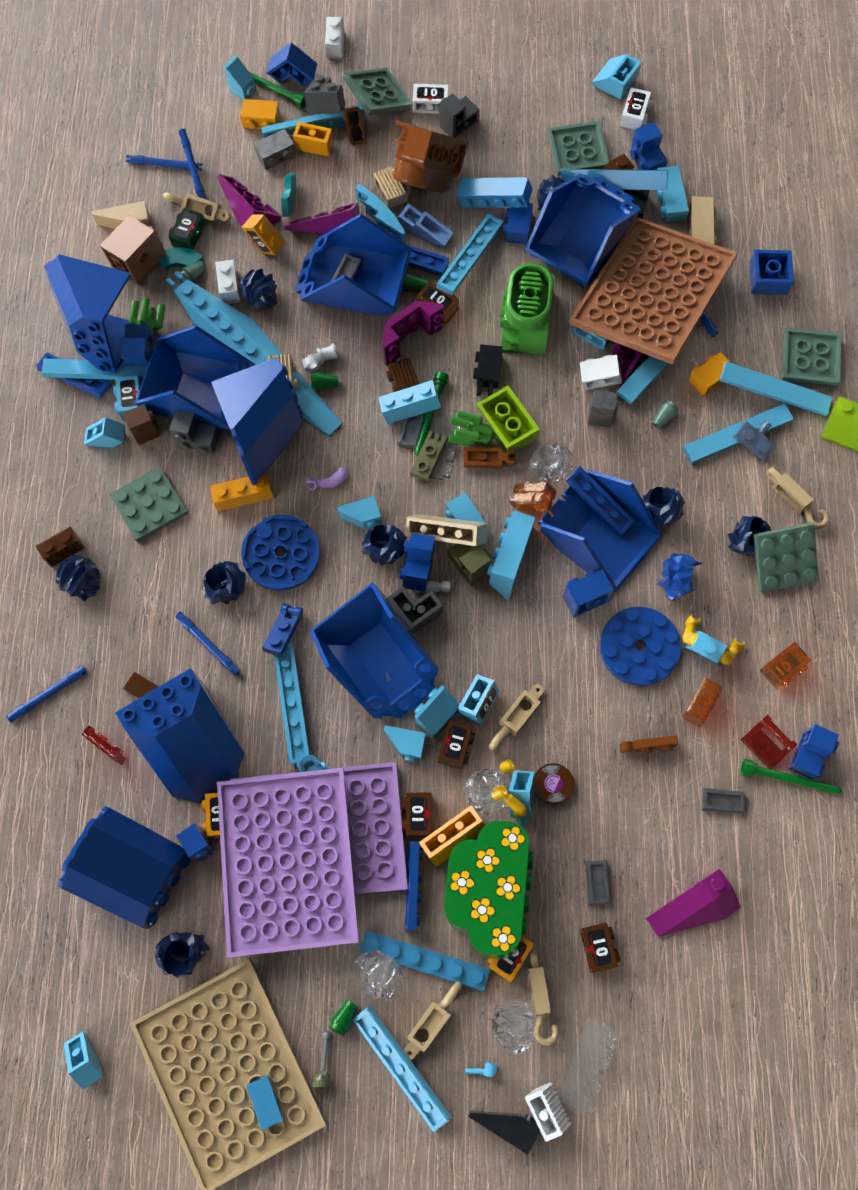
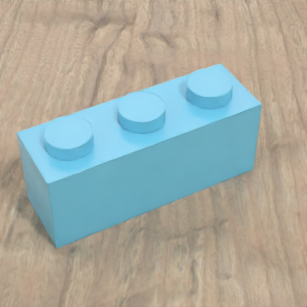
(673, 200)
(409, 402)

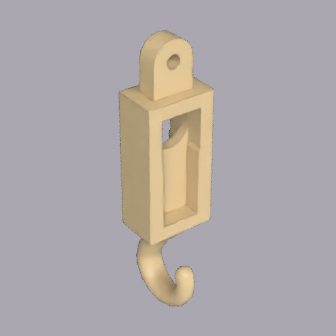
(199, 205)
(795, 496)
(516, 717)
(540, 1000)
(432, 1021)

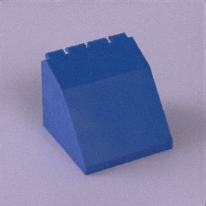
(591, 542)

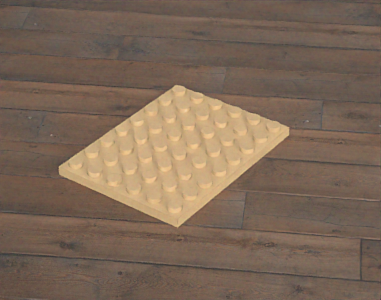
(204, 1056)

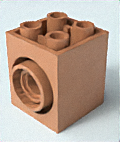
(133, 248)

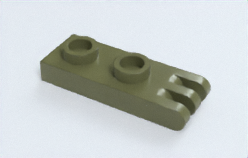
(428, 456)

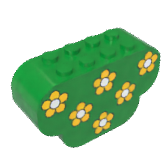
(489, 889)

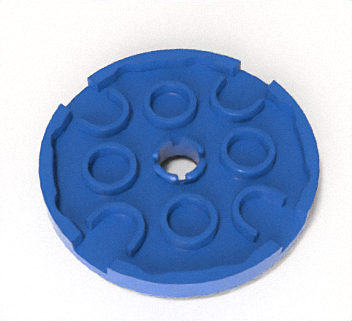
(291, 569)
(637, 666)

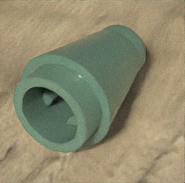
(193, 271)
(665, 414)

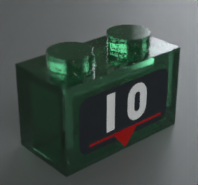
(187, 229)

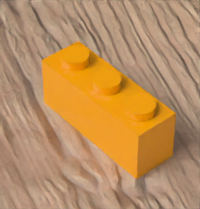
(240, 492)
(460, 828)

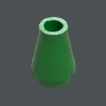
(413, 282)
(323, 381)
(343, 1017)

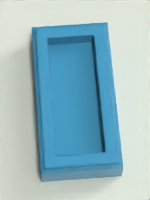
(265, 1102)

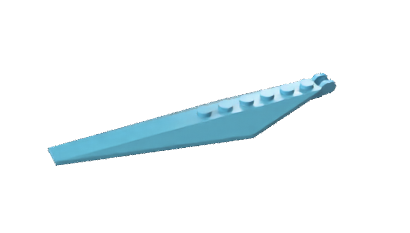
(249, 340)

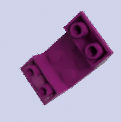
(409, 320)

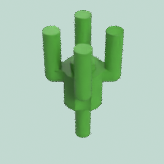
(147, 314)
(474, 430)

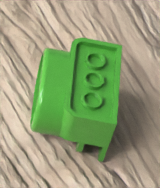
(527, 310)

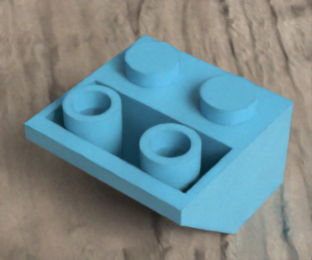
(618, 75)
(436, 712)

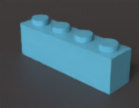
(511, 552)

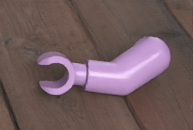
(331, 482)

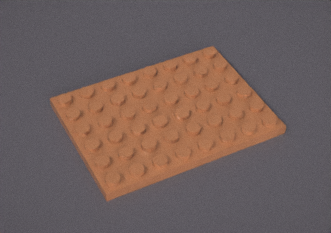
(653, 290)

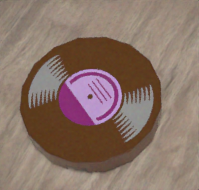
(553, 784)

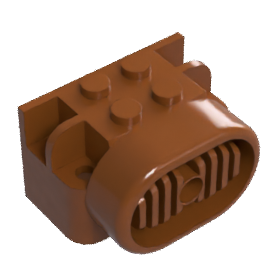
(427, 158)

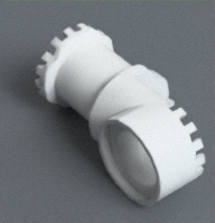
(315, 360)

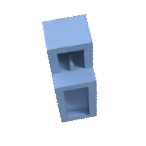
(424, 226)

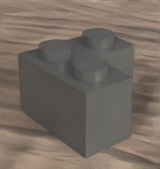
(324, 96)
(457, 115)
(193, 434)
(416, 613)

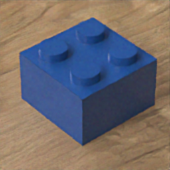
(771, 272)
(588, 592)

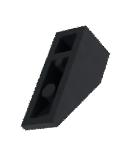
(511, 1127)

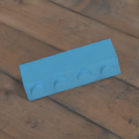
(494, 192)

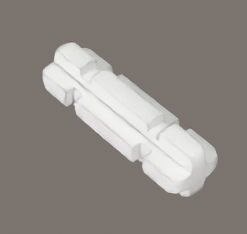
(435, 586)

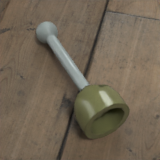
(322, 1078)

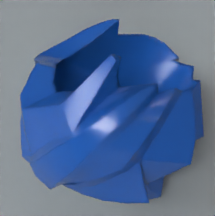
(678, 575)

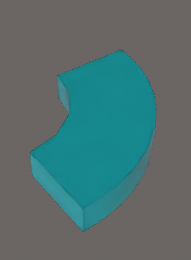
(289, 196)
(179, 258)

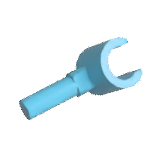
(489, 1070)

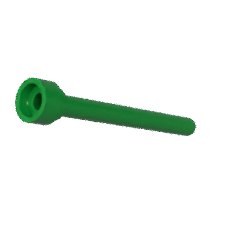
(297, 98)
(440, 380)
(750, 768)

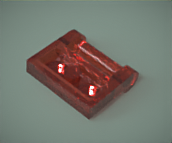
(100, 741)
(764, 747)

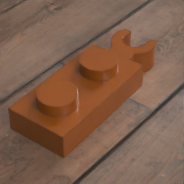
(487, 457)
(647, 746)

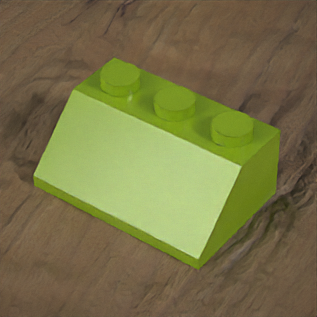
(509, 419)
(843, 424)

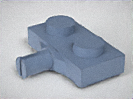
(755, 439)

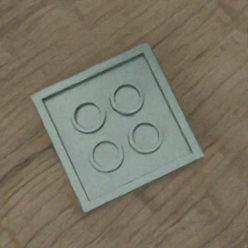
(377, 91)
(578, 146)
(811, 356)
(148, 504)
(786, 557)

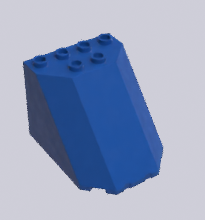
(581, 226)
(378, 280)
(85, 298)
(182, 375)
(260, 413)
(367, 641)
(183, 737)
(123, 867)

